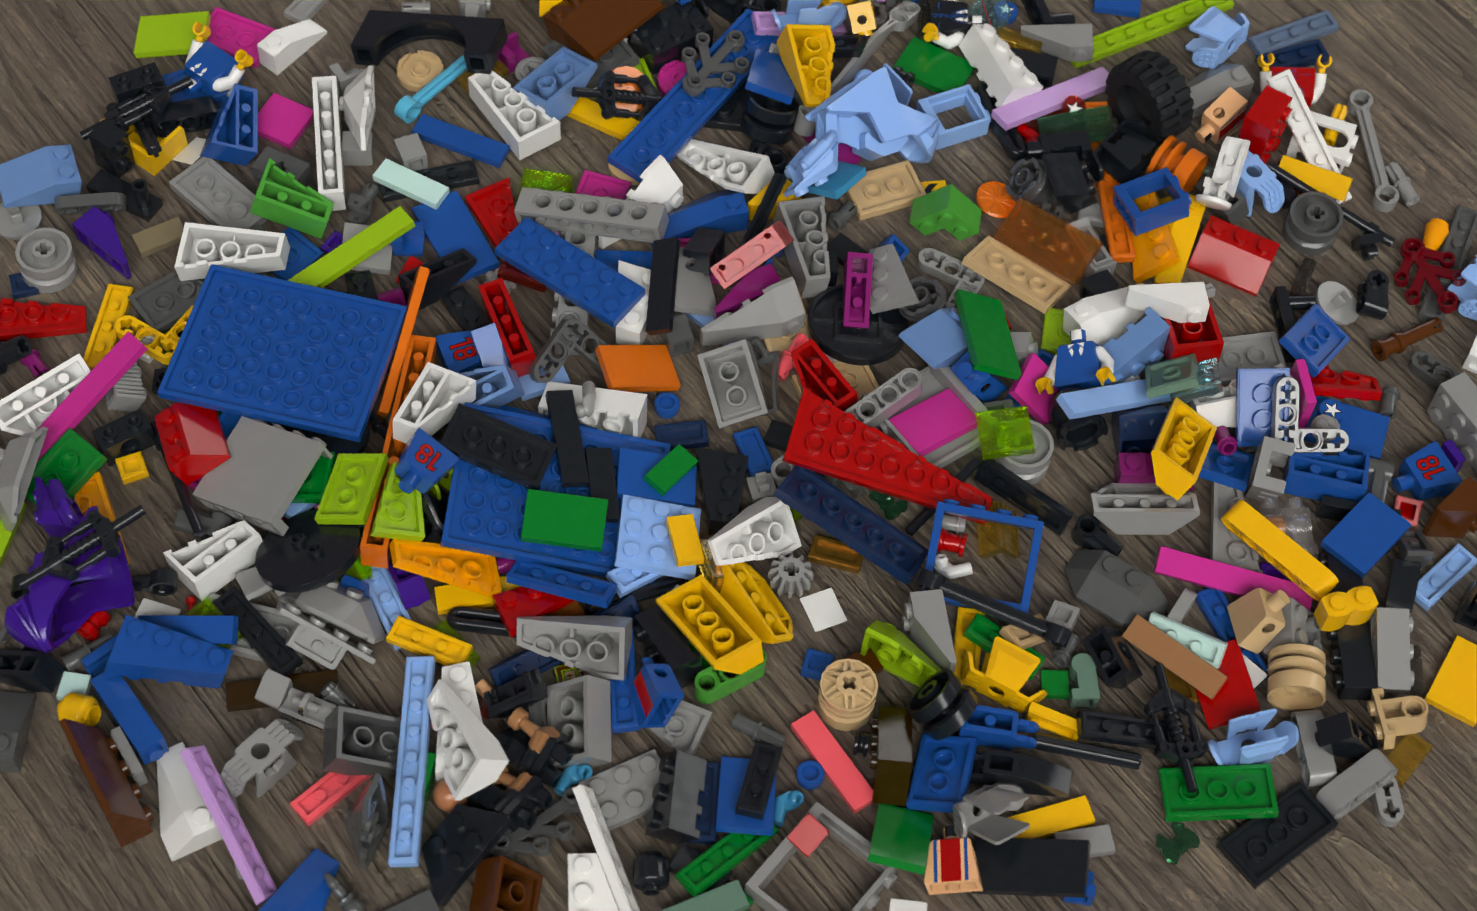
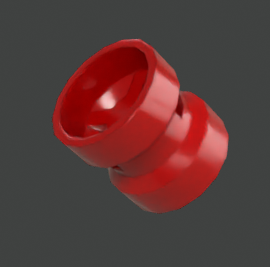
(91, 627)

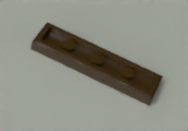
(241, 693)

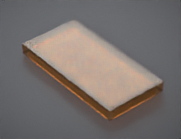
(1048, 241)

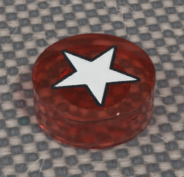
(1072, 103)

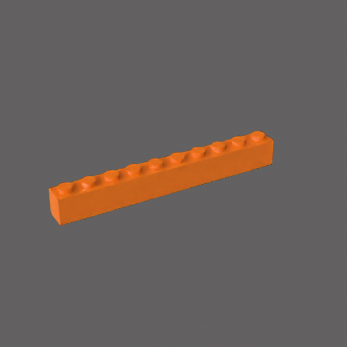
(420, 351)

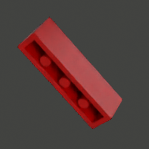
(509, 326)

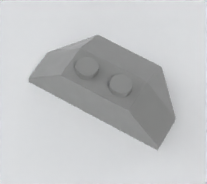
(16, 472)
(1142, 509)
(341, 608)

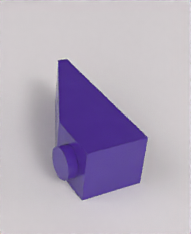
(98, 233)
(409, 586)

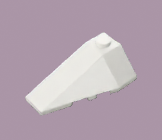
(360, 106)
(182, 811)

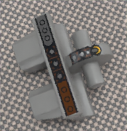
(306, 709)

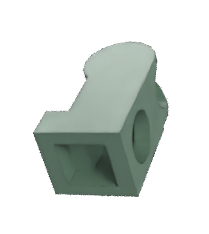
(1085, 682)

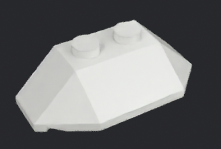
(33, 403)

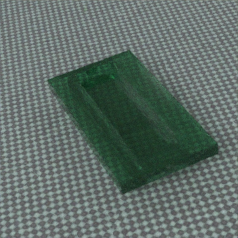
(1095, 120)

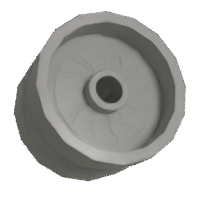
(46, 260)
(1032, 466)

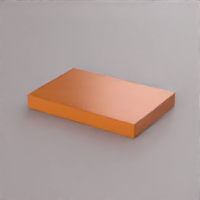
(637, 368)

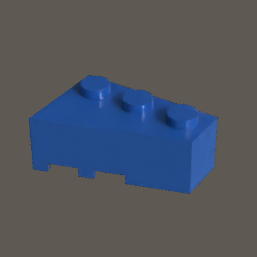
(235, 128)

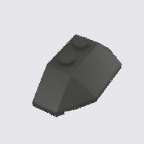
(1113, 587)

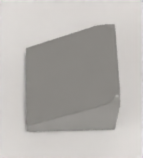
(273, 689)

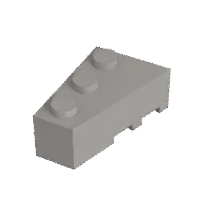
(1392, 649)

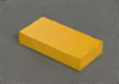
(684, 540)
(1053, 721)

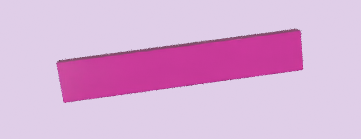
(91, 389)
(1222, 576)

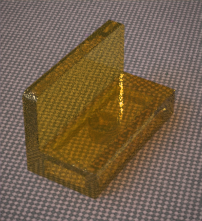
(1019, 41)
(997, 537)

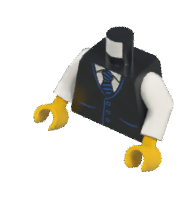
(948, 23)

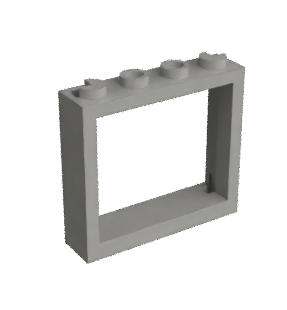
(841, 832)

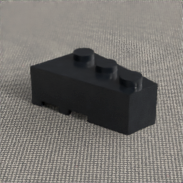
(722, 485)
(667, 645)
(676, 798)

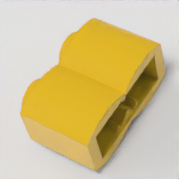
(1345, 608)

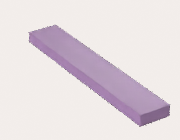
(1050, 99)
(229, 823)

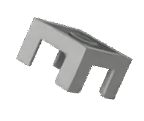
(1268, 453)

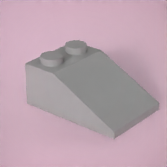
(733, 383)
(929, 626)

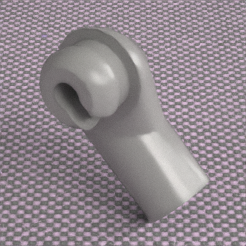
(589, 396)

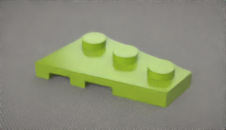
(398, 512)

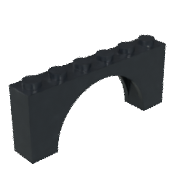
(388, 30)

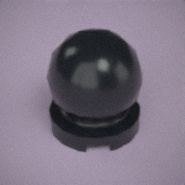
(1079, 432)

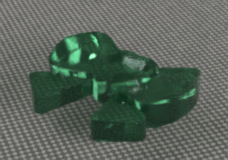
(886, 503)
(1182, 843)

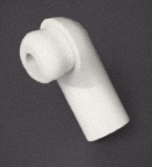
(949, 570)

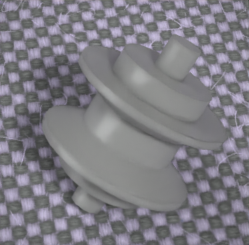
(1325, 421)

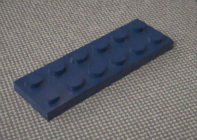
(852, 523)

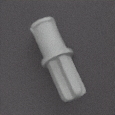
(1402, 184)

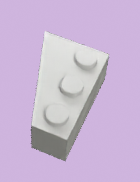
(633, 326)
(432, 401)
(216, 560)
(588, 884)

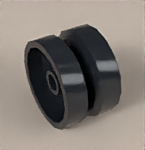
(769, 119)
(942, 704)

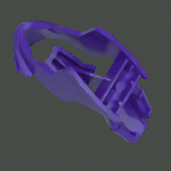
(31, 615)

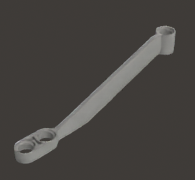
(898, 20)

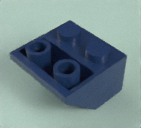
(1137, 428)

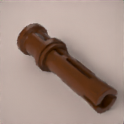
(1397, 342)

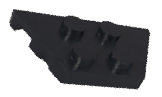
(460, 847)

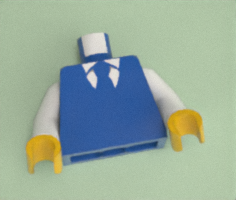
(211, 67)
(1078, 364)

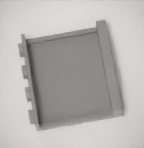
(934, 382)
(261, 474)

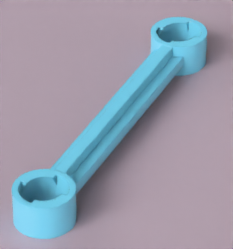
(409, 107)

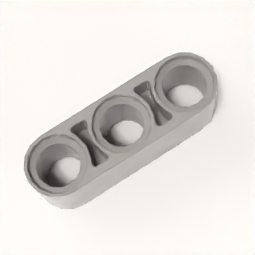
(1315, 763)
(1356, 783)

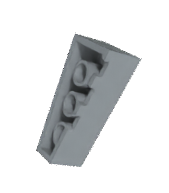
(808, 252)

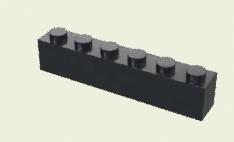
(1350, 645)

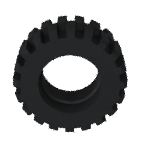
(1151, 92)

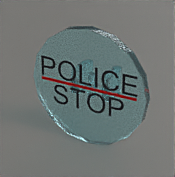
(993, 12)

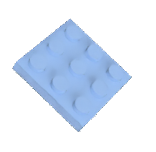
(644, 537)

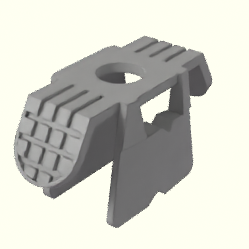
(248, 760)
(991, 800)

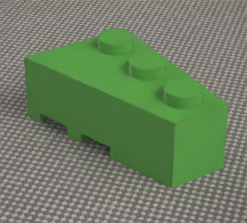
(290, 202)

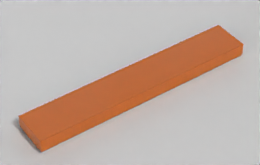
(401, 347)

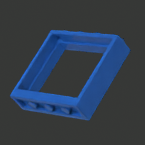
(1002, 517)

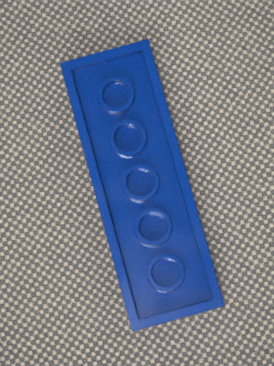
(570, 272)

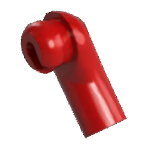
(1028, 133)

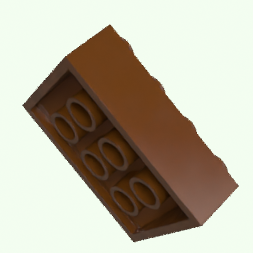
(597, 25)
(109, 781)

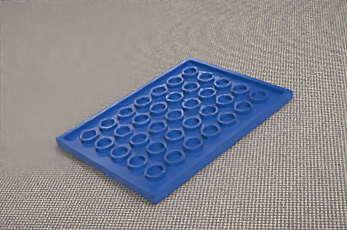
(284, 353)
(489, 511)

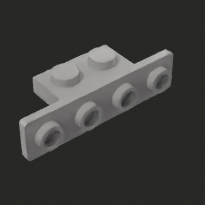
(320, 642)

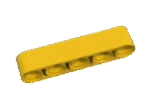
(1279, 550)

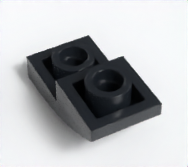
(1402, 585)

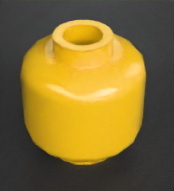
(79, 708)

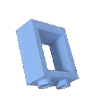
(955, 98)

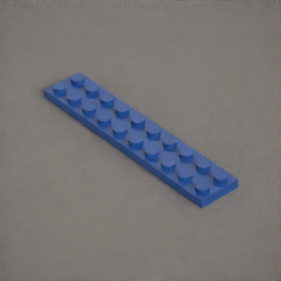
(682, 116)

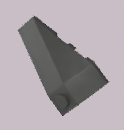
(368, 820)

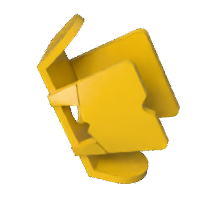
(1007, 670)

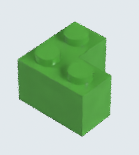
(946, 210)

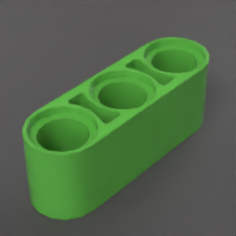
(722, 684)

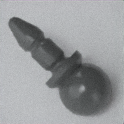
(347, 901)

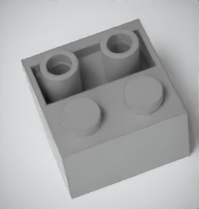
(1299, 628)

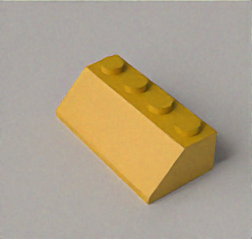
(1181, 449)
(712, 626)

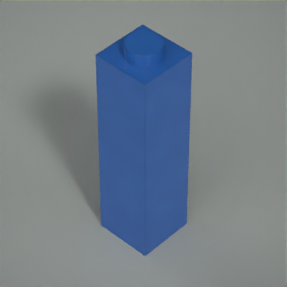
(131, 717)

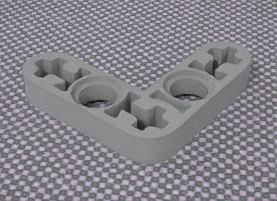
(953, 279)
(1297, 434)

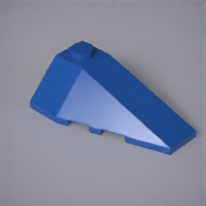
(718, 211)
(306, 886)

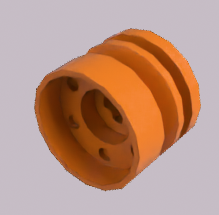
(1186, 167)

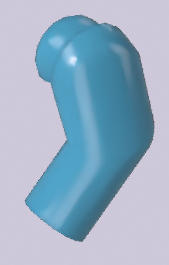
(572, 776)
(786, 803)

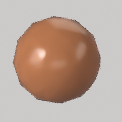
(443, 797)

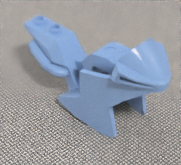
(870, 122)

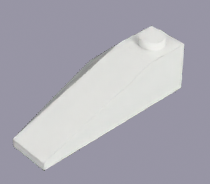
(728, 166)
(658, 185)
(1101, 316)
(756, 534)
(469, 749)

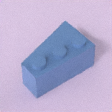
(1138, 347)
(495, 386)

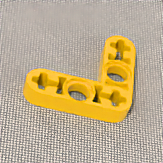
(142, 330)

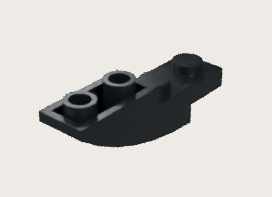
(1028, 772)

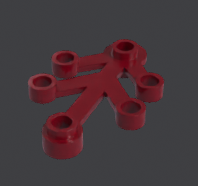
(1428, 272)

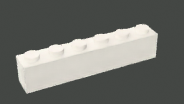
(328, 140)

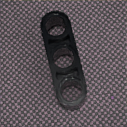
(190, 114)

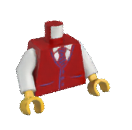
(1308, 80)

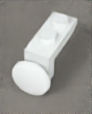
(1225, 175)

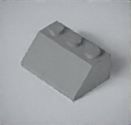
(582, 713)

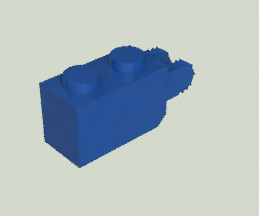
(999, 729)

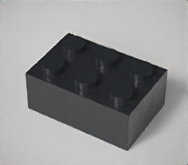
(668, 33)

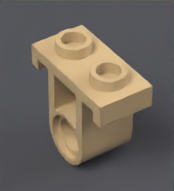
(1394, 716)

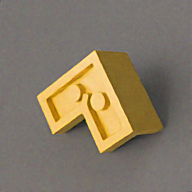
(170, 145)

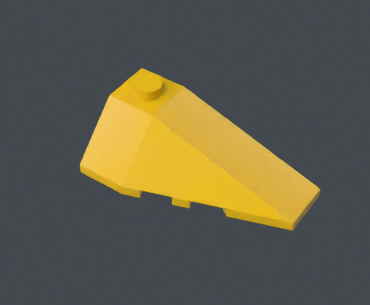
(808, 60)
(1184, 235)

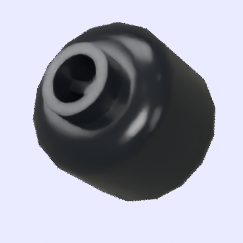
(651, 872)

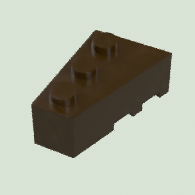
(892, 755)

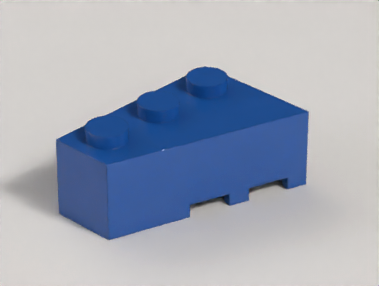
(1328, 475)

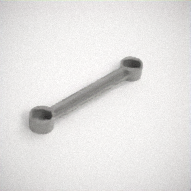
(1372, 151)

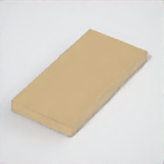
(1016, 274)

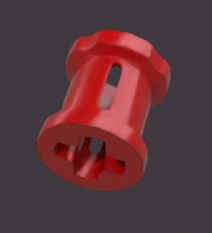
(952, 542)

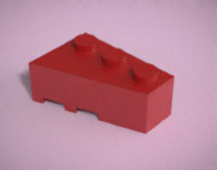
(820, 375)

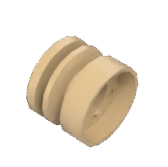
(1296, 677)
(847, 694)

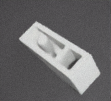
(288, 44)
(1171, 300)

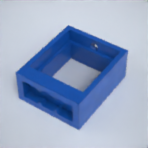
(1158, 216)

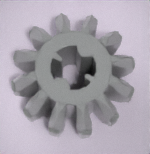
(788, 584)

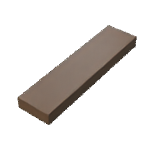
(1175, 656)

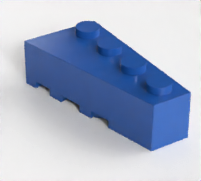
(166, 656)

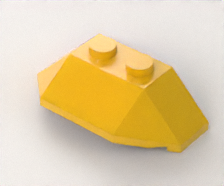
(756, 603)

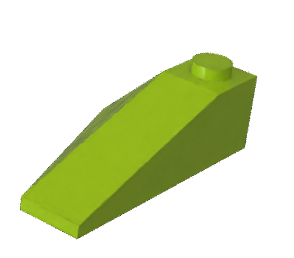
(898, 653)

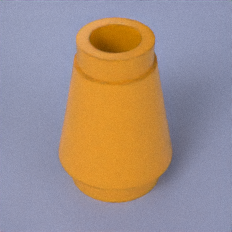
(1435, 233)

